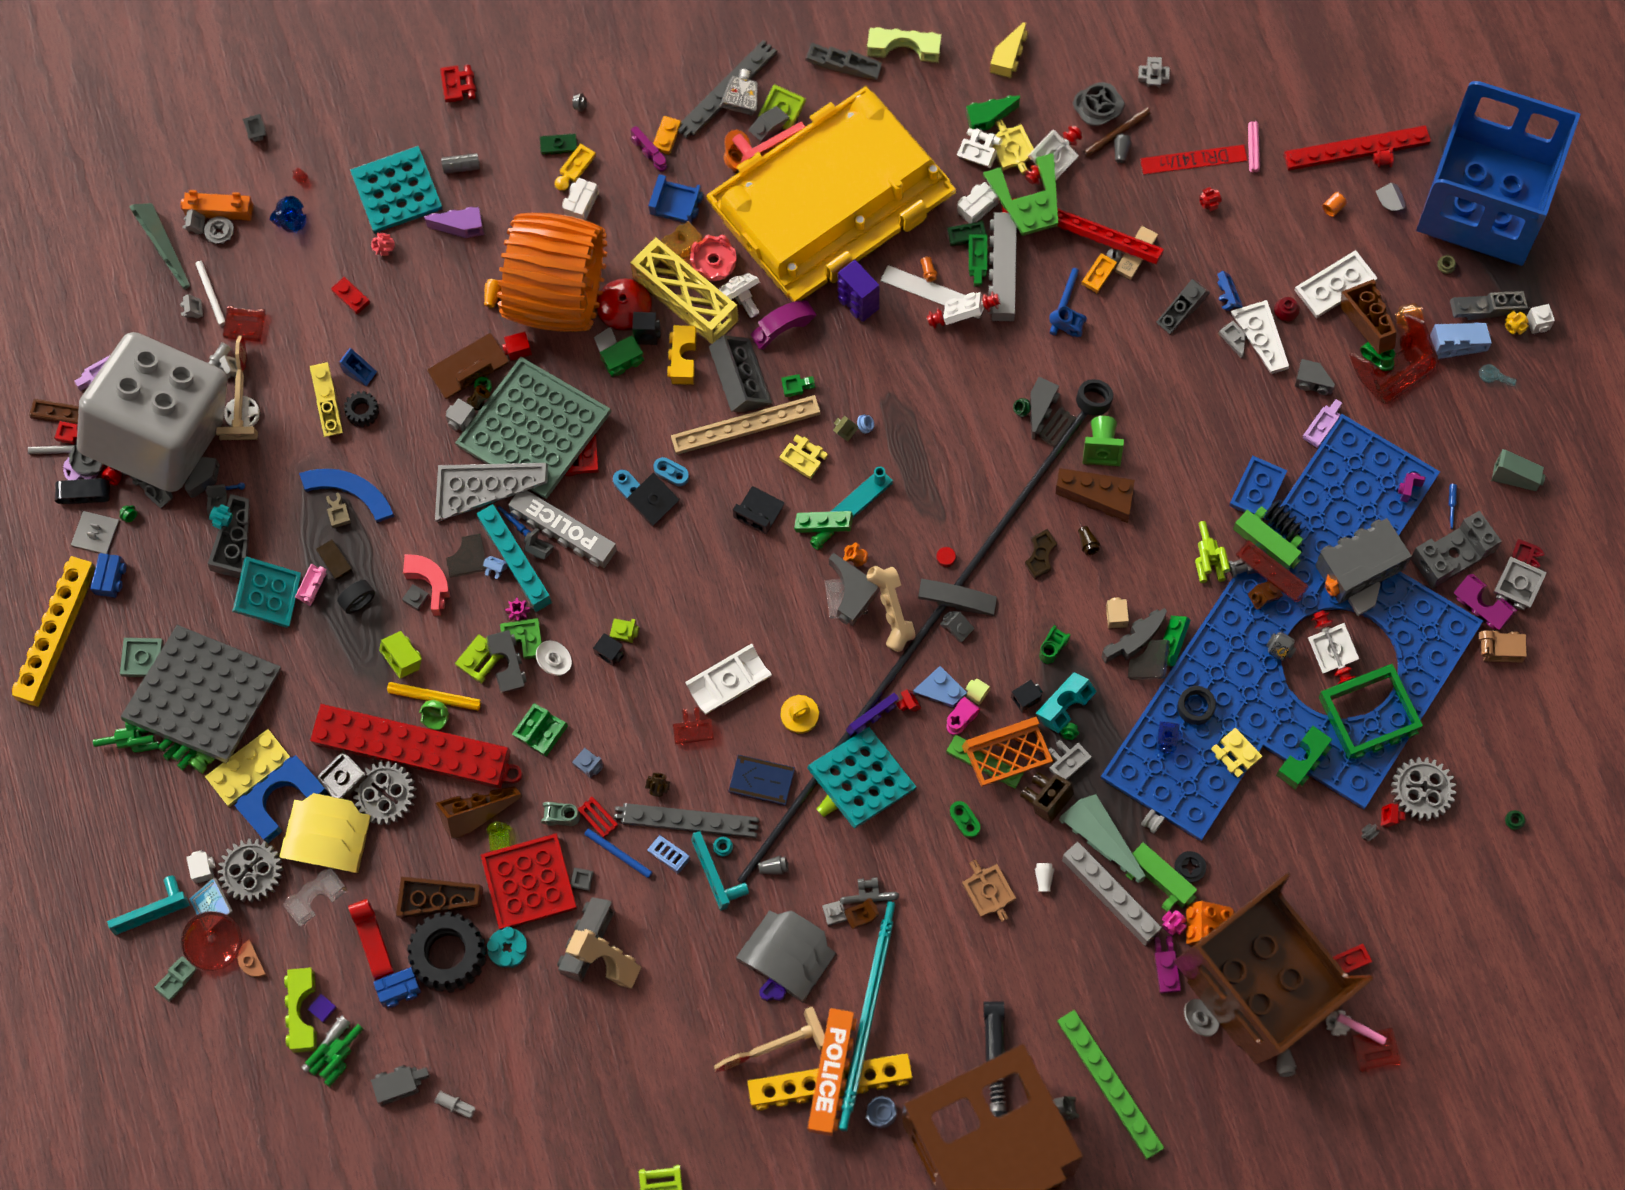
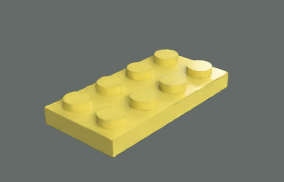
(247, 767)

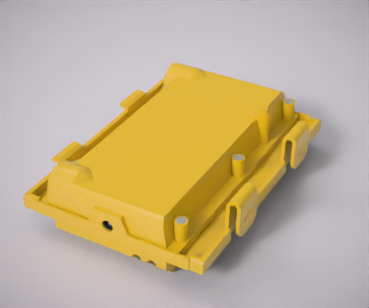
(830, 194)

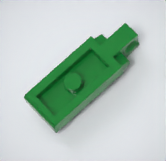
(977, 257)

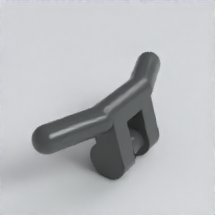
(875, 895)

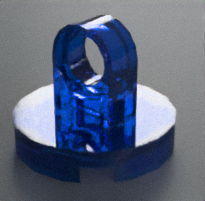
(289, 214)

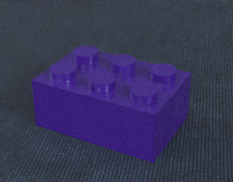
(858, 291)

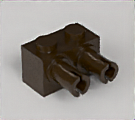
(1052, 797)

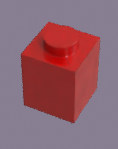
(517, 346)

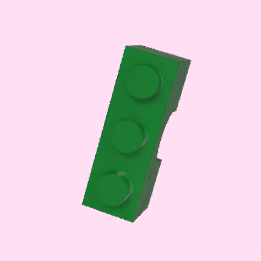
(1295, 771)

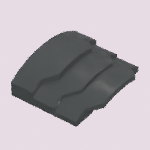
(788, 952)

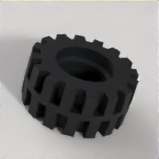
(361, 398)

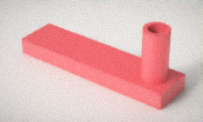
(766, 146)

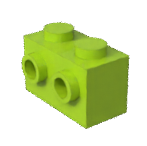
(400, 654)

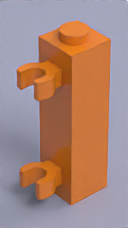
(218, 205)

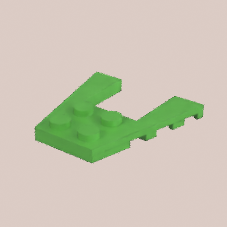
(1033, 211)

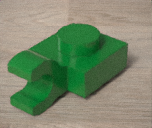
(794, 385)

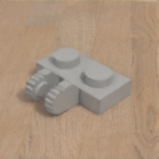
(1070, 762)

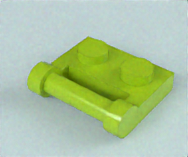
(474, 656)
(674, 1185)

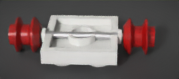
(1063, 153)
(963, 308)
(1333, 647)

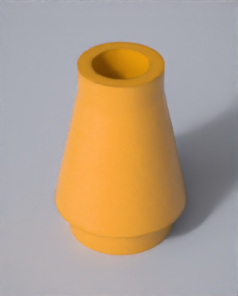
(491, 291)

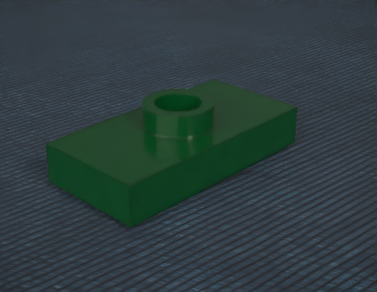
(558, 144)
(960, 234)

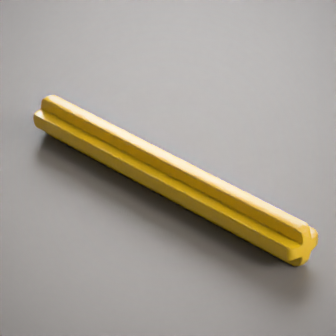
(426, 694)

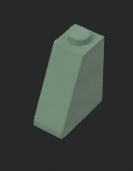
(1517, 471)

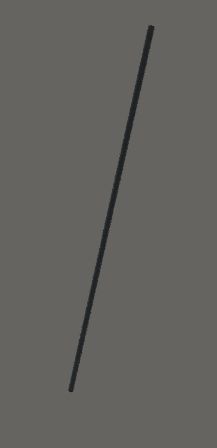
(919, 637)

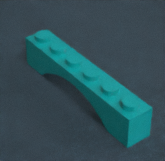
(514, 557)

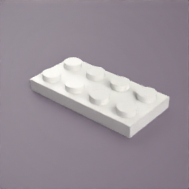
(1324, 289)

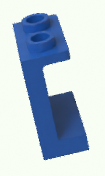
(675, 200)

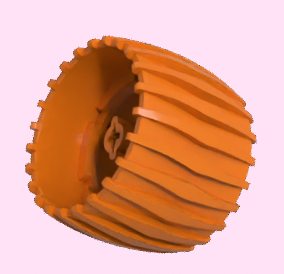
(552, 272)

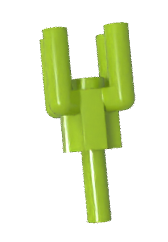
(1210, 555)

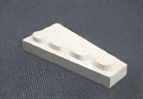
(1262, 333)

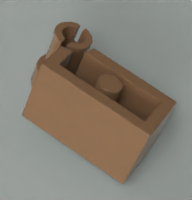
(1503, 647)

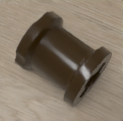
(478, 397)

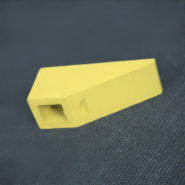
(1006, 52)

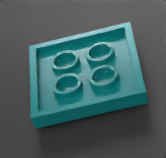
(266, 592)

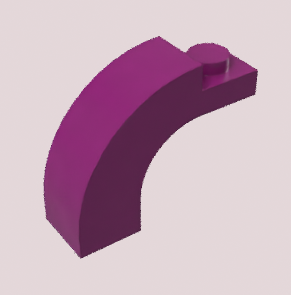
(783, 318)

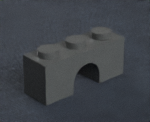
(503, 644)

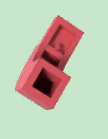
(425, 569)

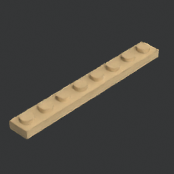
(745, 425)

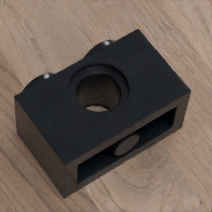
(646, 328)

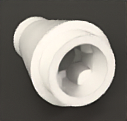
(1044, 876)

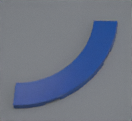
(351, 484)

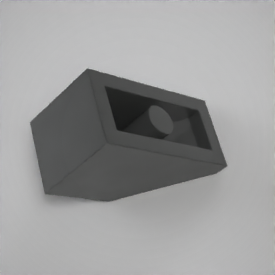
(769, 124)

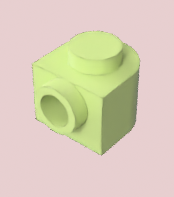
(977, 691)

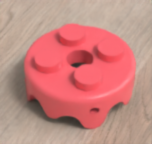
(709, 247)

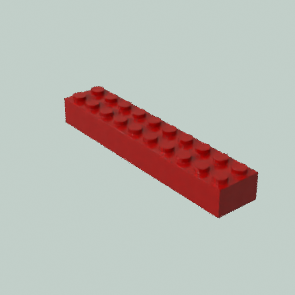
(410, 746)

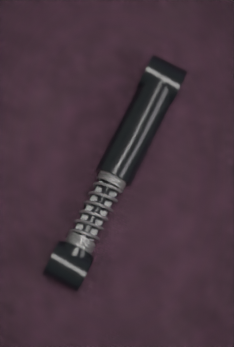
(995, 1046)

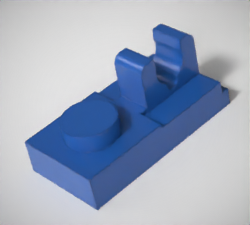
(1226, 284)

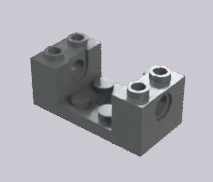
(1472, 541)

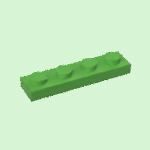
(955, 749)

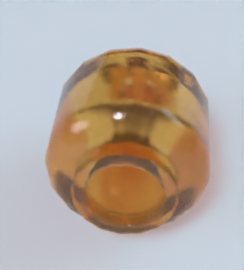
(1412, 309)

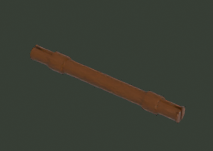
(1098, 145)

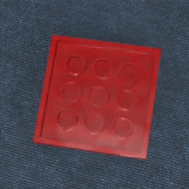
(528, 881)

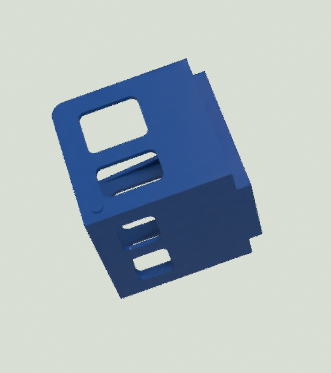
(1497, 177)

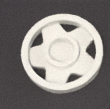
(247, 412)

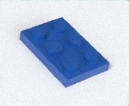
(1258, 486)

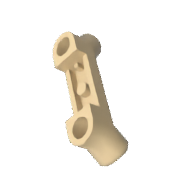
(901, 630)

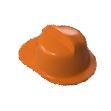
(732, 153)

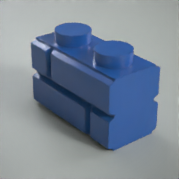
(108, 575)
(397, 987)

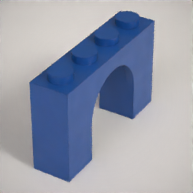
(253, 805)

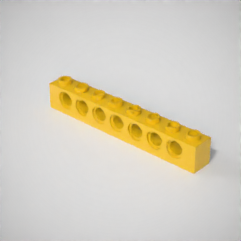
(56, 641)
(757, 1087)

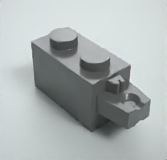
(398, 1084)

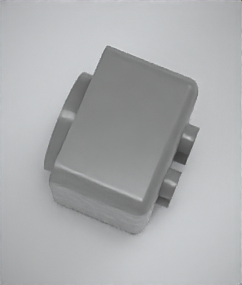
(151, 411)

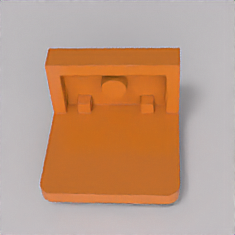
(1203, 918)

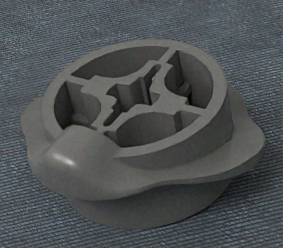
(1098, 104)

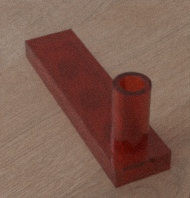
(1272, 571)

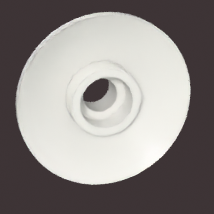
(553, 658)

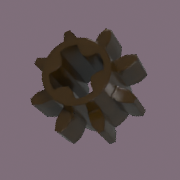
(657, 784)

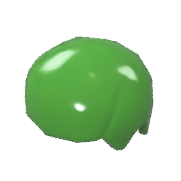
(434, 714)

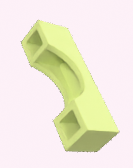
(884, 40)

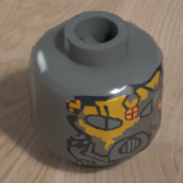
(1281, 646)

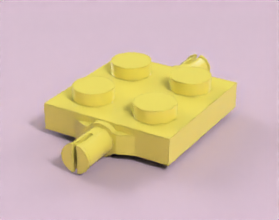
(1014, 147)

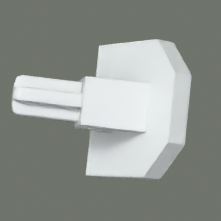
(738, 288)

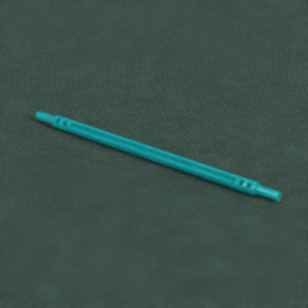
(867, 1016)

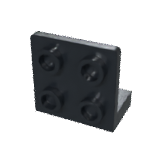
(758, 510)

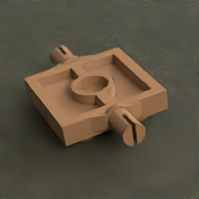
(988, 891)

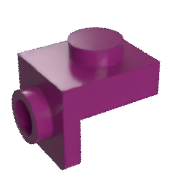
(1410, 480)

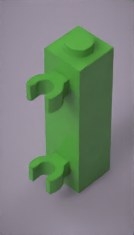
(1255, 530)
(1164, 877)

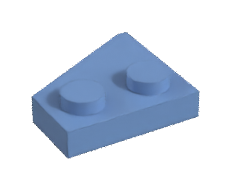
(941, 688)

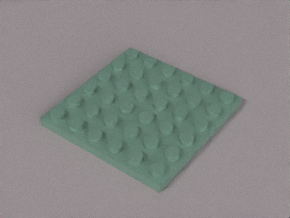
(534, 421)

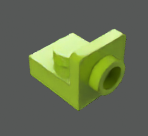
(624, 630)

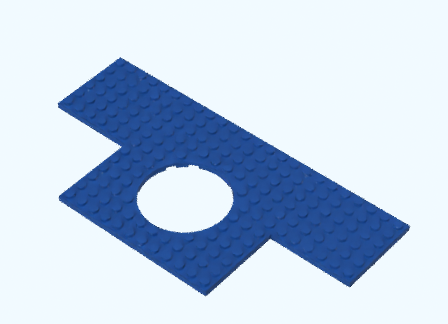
(1340, 491)

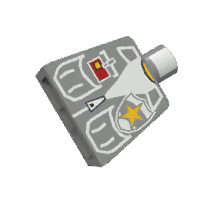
(741, 94)

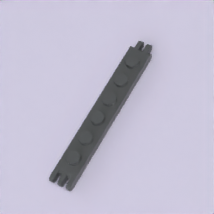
(711, 103)
(687, 820)

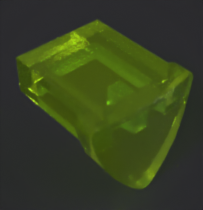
(498, 835)

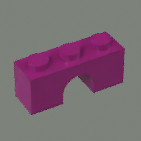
(1470, 593)

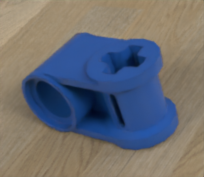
(1071, 321)

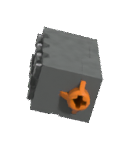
(1362, 560)

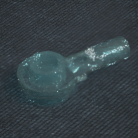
(1490, 373)

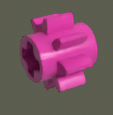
(516, 614)
(1174, 922)

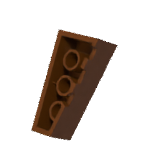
(1369, 315)

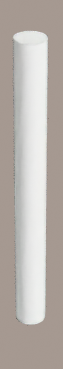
(210, 292)

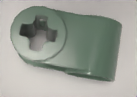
(556, 814)

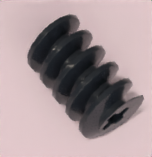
(1283, 521)

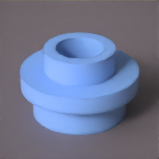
(865, 423)

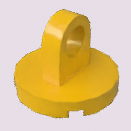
(799, 714)

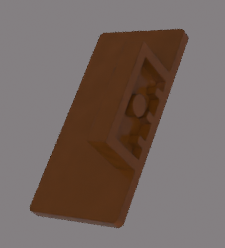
(467, 366)

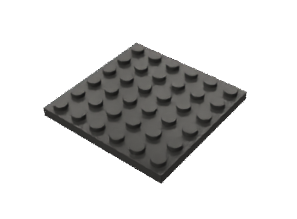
(201, 693)

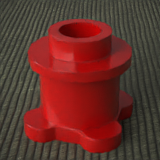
(1384, 157)

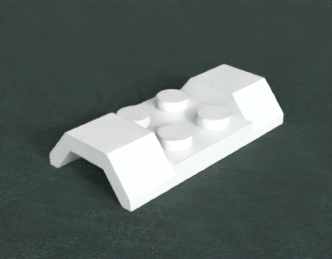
(728, 679)

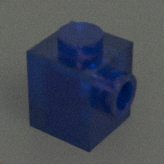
(1167, 737)

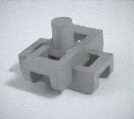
(1154, 70)

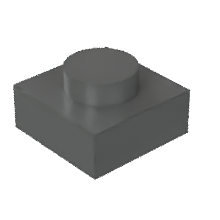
(415, 597)

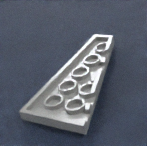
(476, 485)

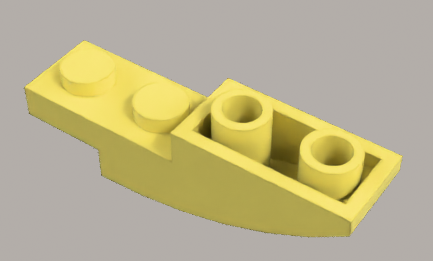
(326, 399)

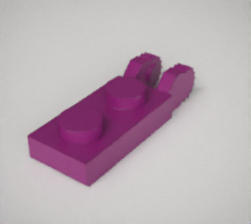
(649, 148)
(1166, 969)

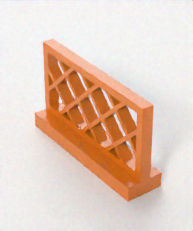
(997, 738)

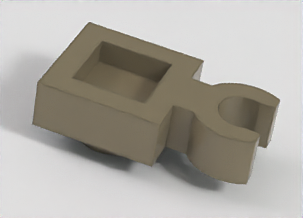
(338, 513)

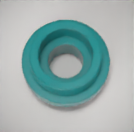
(723, 840)

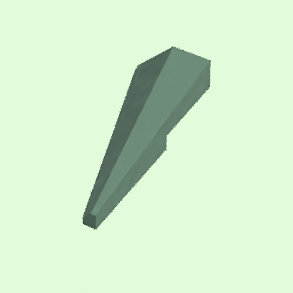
(151, 223)
(1093, 823)

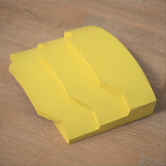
(326, 833)

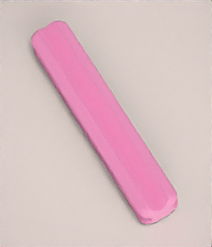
(1253, 137)

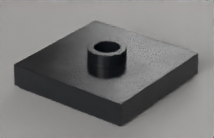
(652, 499)

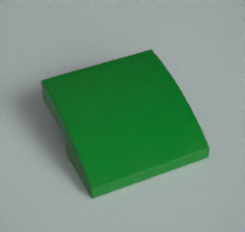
(540, 729)

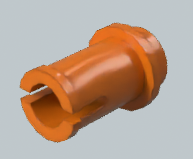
(928, 269)

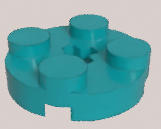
(507, 936)

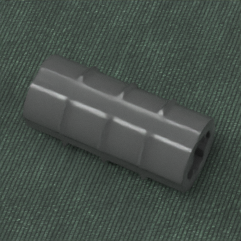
(460, 163)

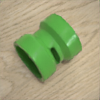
(200, 761)

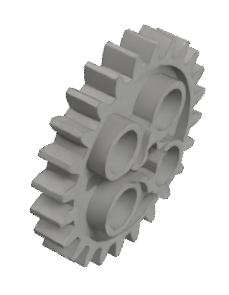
(395, 778)
(1422, 805)
(263, 881)

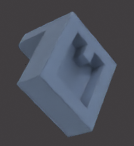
(588, 763)

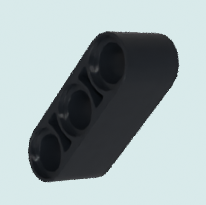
(82, 491)

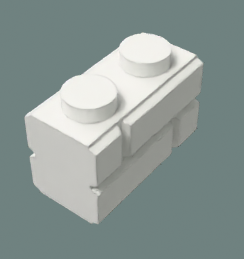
(581, 199)
(977, 203)

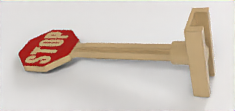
(237, 431)
(813, 1030)

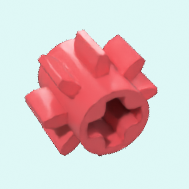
(383, 244)

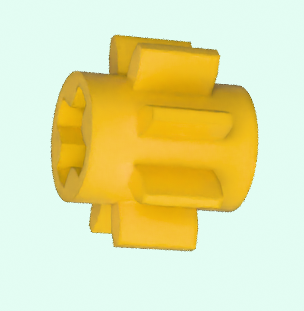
(1516, 323)

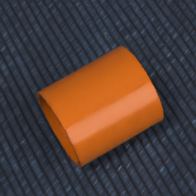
(1334, 204)

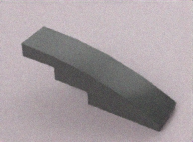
(843, 62)
(957, 596)

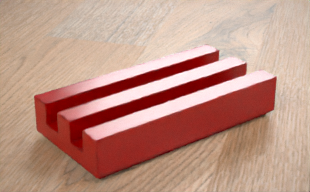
(586, 805)

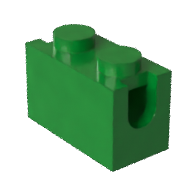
(622, 356)

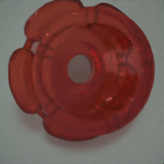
(299, 176)

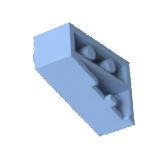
(1460, 339)

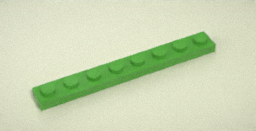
(1110, 1084)

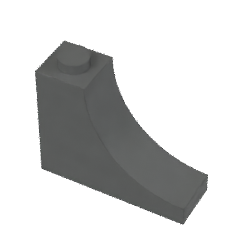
(857, 590)

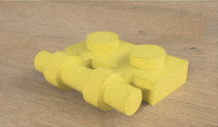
(800, 460)
(1240, 748)

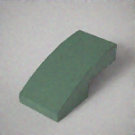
(176, 978)

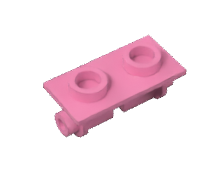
(311, 584)

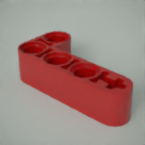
(371, 939)

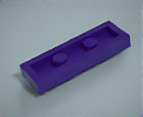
(872, 715)

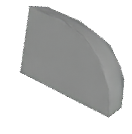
(1391, 197)

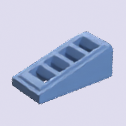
(678, 852)

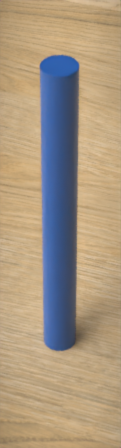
(1066, 295)
(618, 853)

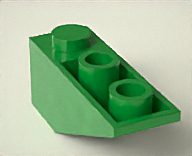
(986, 114)

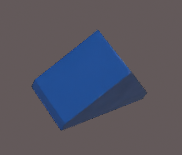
(357, 367)

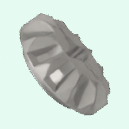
(218, 223)

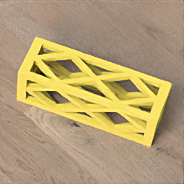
(645, 272)

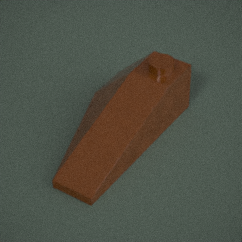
(467, 814)

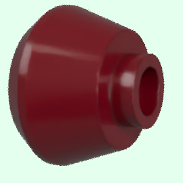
(1286, 309)

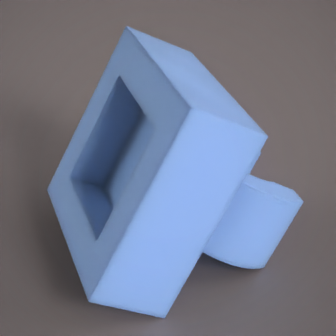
(495, 564)

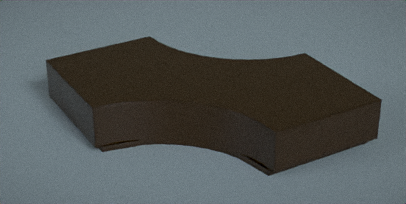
(1038, 562)

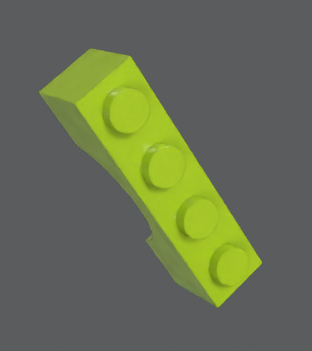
(300, 985)

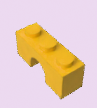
(682, 339)

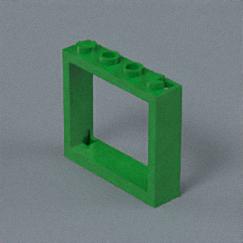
(1375, 745)

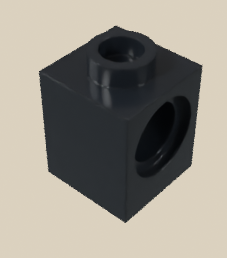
(609, 649)
(1027, 695)

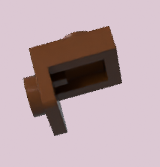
(1263, 594)
(862, 914)

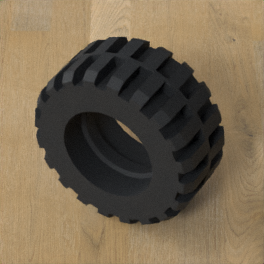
(433, 930)

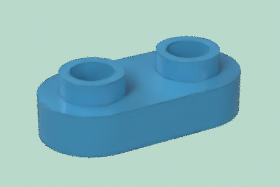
(672, 471)
(627, 485)

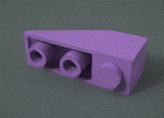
(461, 223)

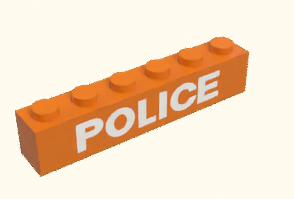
(831, 1071)

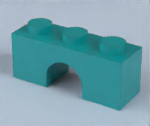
(1074, 690)

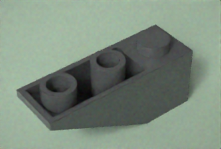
(1183, 306)
(1041, 399)

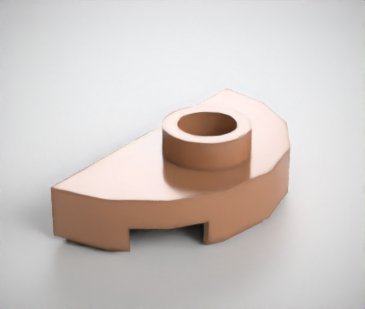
(249, 961)

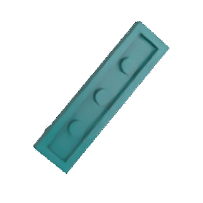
(866, 492)
(722, 896)
(175, 902)

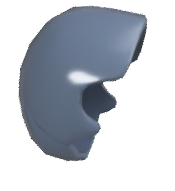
(881, 1112)

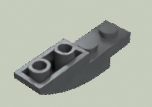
(1488, 306)
(1142, 633)

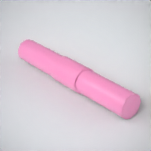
(1361, 1028)

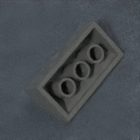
(739, 374)
(596, 919)

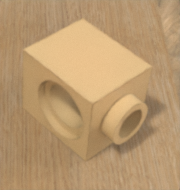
(1117, 613)

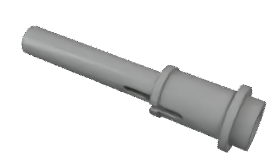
(335, 1032)

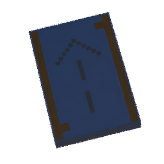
(761, 780)

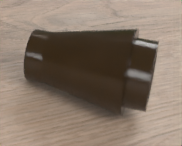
(1088, 541)

